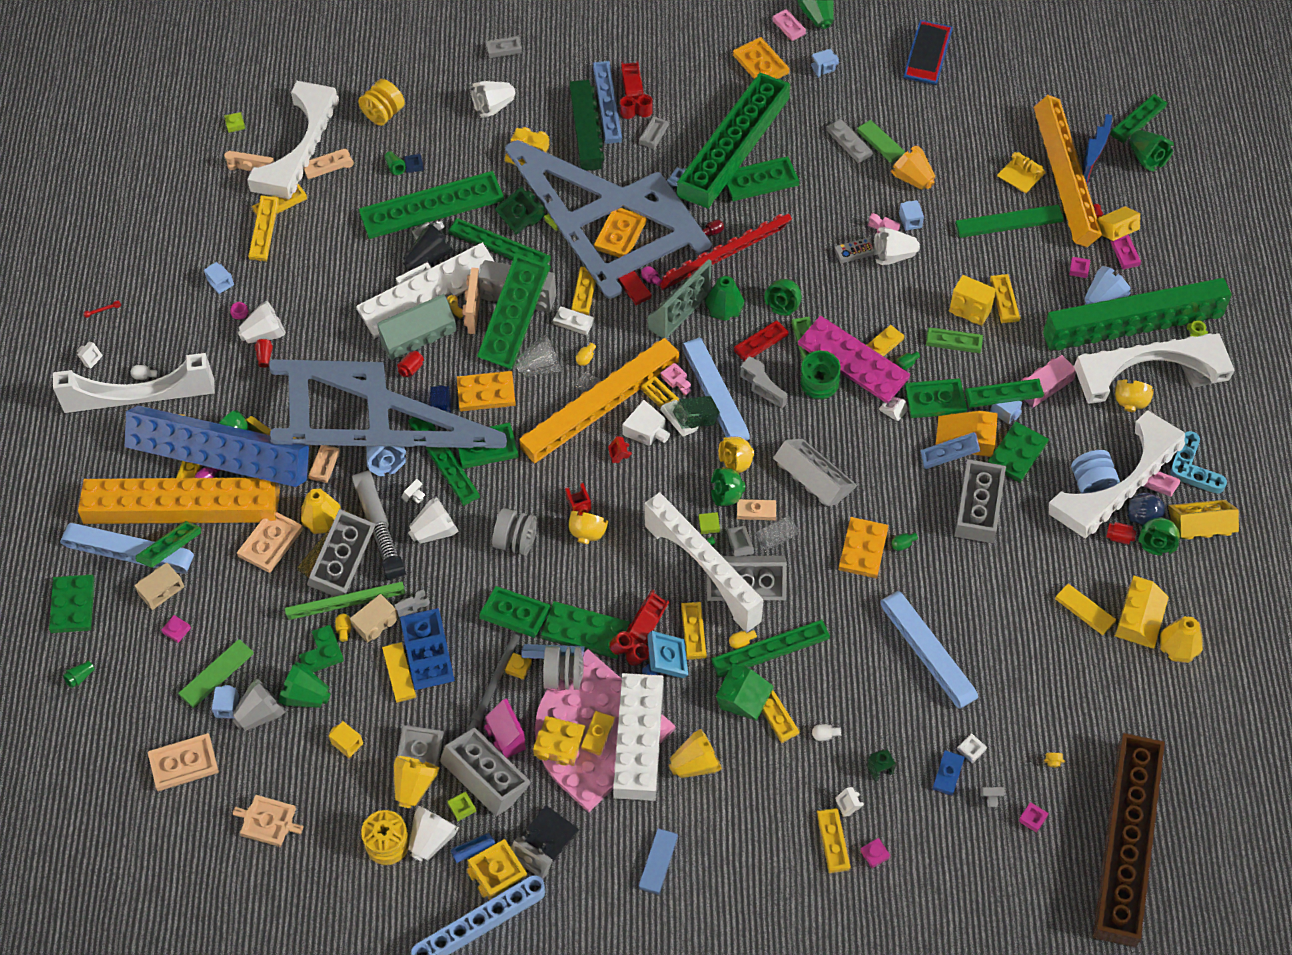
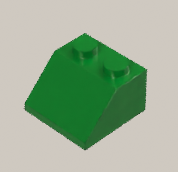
(743, 692)

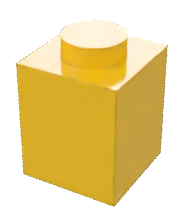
(345, 739)

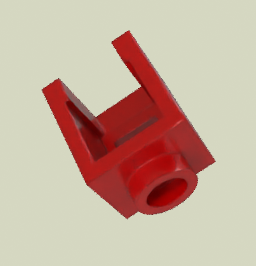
(581, 507)

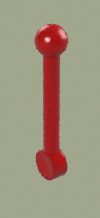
(116, 304)

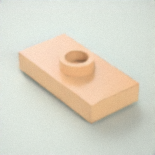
(324, 463)
(756, 509)

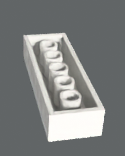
(638, 737)

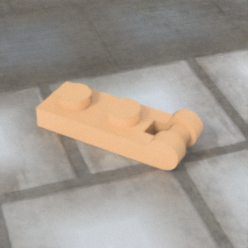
(245, 161)
(328, 163)

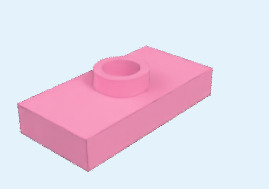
(1163, 483)

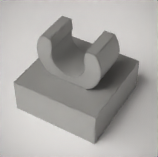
(992, 795)

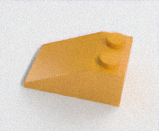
(961, 424)

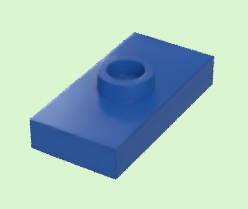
(948, 773)
(472, 847)

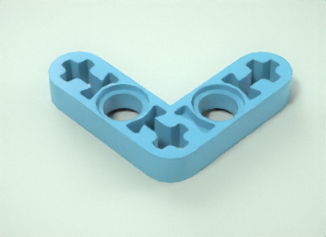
(1189, 470)

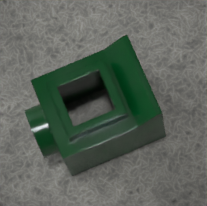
(879, 762)

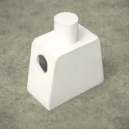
(645, 425)

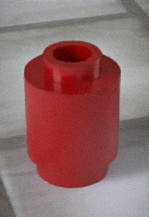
(410, 364)
(1121, 533)

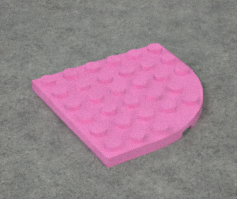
(599, 691)

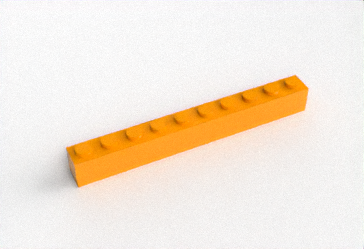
(1067, 171)
(598, 400)

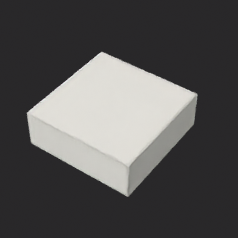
(971, 748)

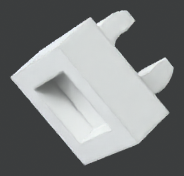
(89, 354)
(413, 492)
(848, 801)

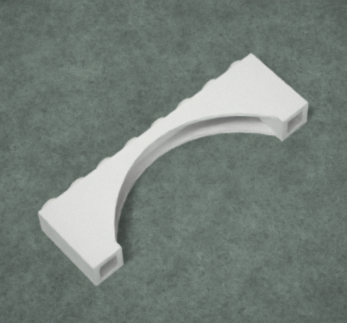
(282, 176)
(1200, 353)
(82, 394)
(1088, 510)
(666, 521)

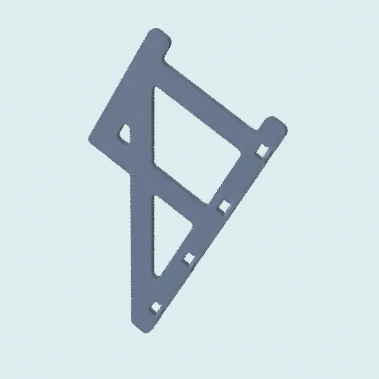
(666, 211)
(341, 376)

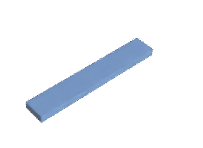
(607, 102)

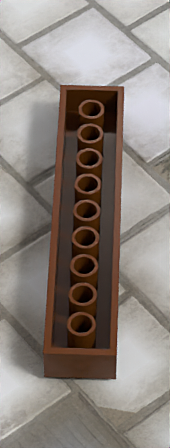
(1129, 840)

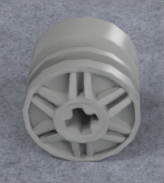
(518, 532)
(562, 667)

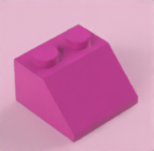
(505, 729)

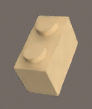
(159, 585)
(374, 618)

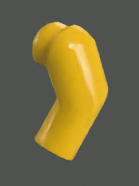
(453, 303)

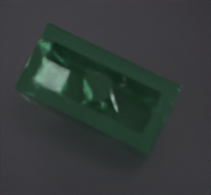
(696, 412)

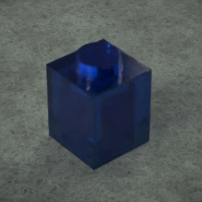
(440, 398)

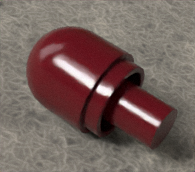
(714, 227)

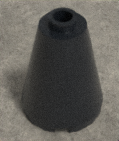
(427, 248)

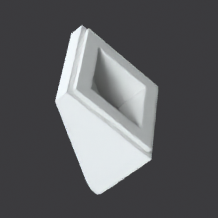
(895, 408)

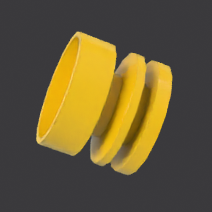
(381, 102)
(387, 848)

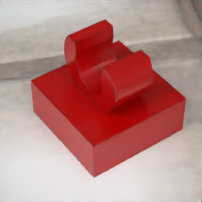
(618, 450)

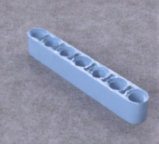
(713, 386)
(119, 546)
(929, 649)
(483, 912)

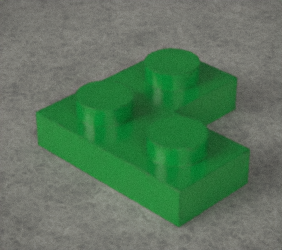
(325, 654)

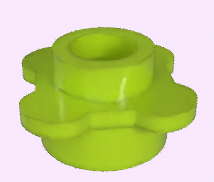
(1197, 325)

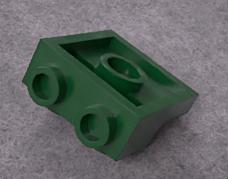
(520, 210)

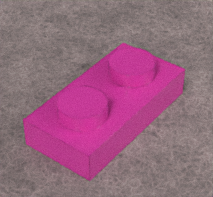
(1126, 252)

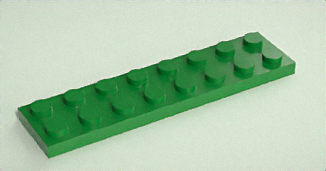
(431, 204)

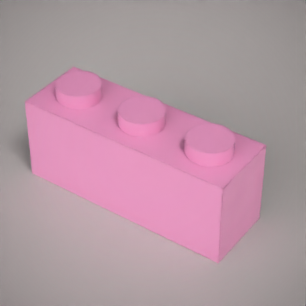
(1052, 377)

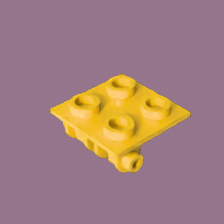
(1022, 172)

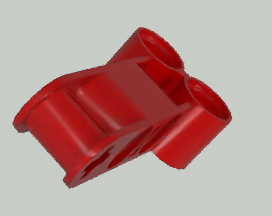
(635, 100)
(636, 635)

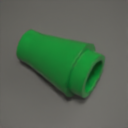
(395, 164)
(77, 674)

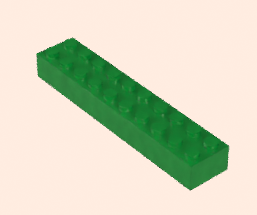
(733, 140)
(1136, 314)

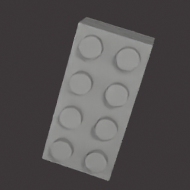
(492, 279)
(980, 501)
(341, 554)

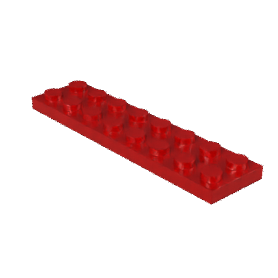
(721, 252)

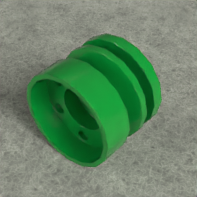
(820, 374)

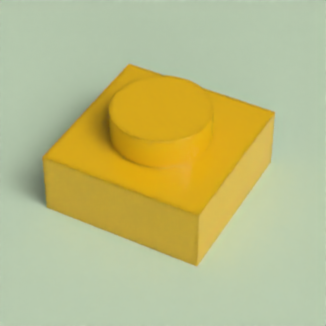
(518, 666)

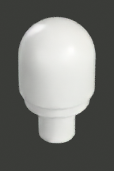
(142, 372)
(824, 732)

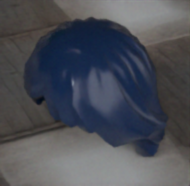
(1145, 507)

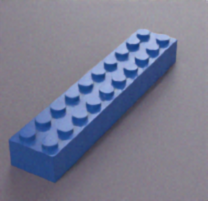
(215, 446)

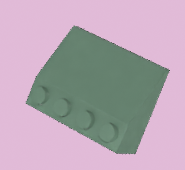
(681, 302)

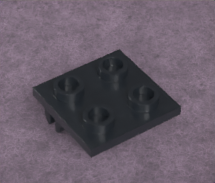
(549, 833)

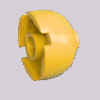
(1133, 395)
(736, 453)
(587, 527)

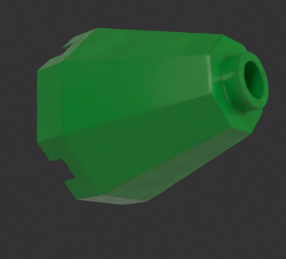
(819, 11)
(1151, 149)
(724, 299)
(304, 688)

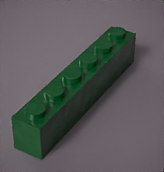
(585, 125)

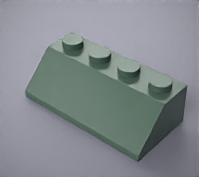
(416, 327)

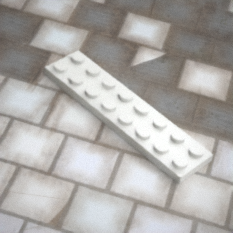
(439, 280)

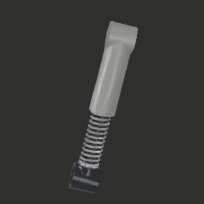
(374, 512)

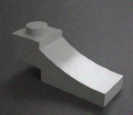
(753, 371)

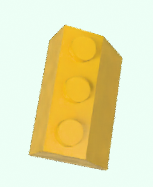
(1205, 518)
(1142, 612)

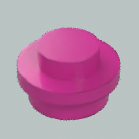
(239, 310)

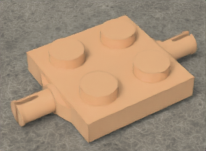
(268, 820)

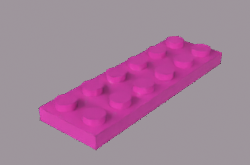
(856, 359)

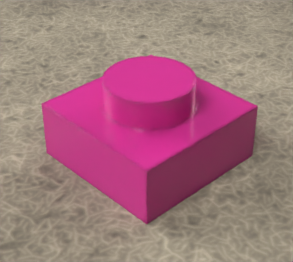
(1079, 267)
(176, 629)
(1033, 817)
(875, 853)

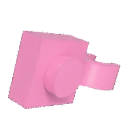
(876, 222)
(676, 377)

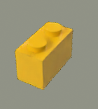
(1119, 223)

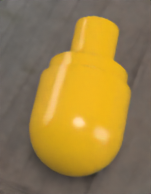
(585, 355)
(343, 626)
(741, 639)

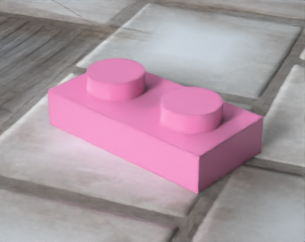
(789, 25)

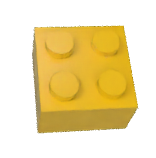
(972, 300)

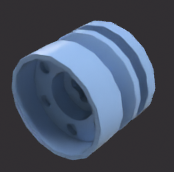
(1094, 471)

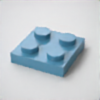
(667, 654)

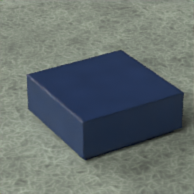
(413, 163)

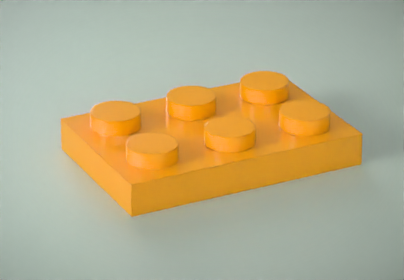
(759, 57)
(620, 232)
(486, 391)
(863, 547)

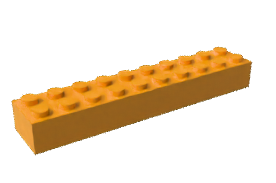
(178, 500)

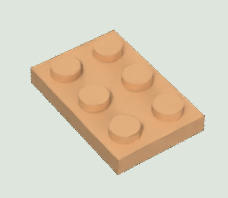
(472, 296)
(270, 542)
(183, 762)

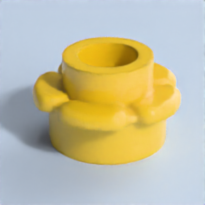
(1054, 759)

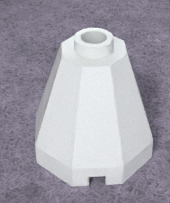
(491, 96)
(894, 246)
(261, 325)
(432, 523)
(429, 834)

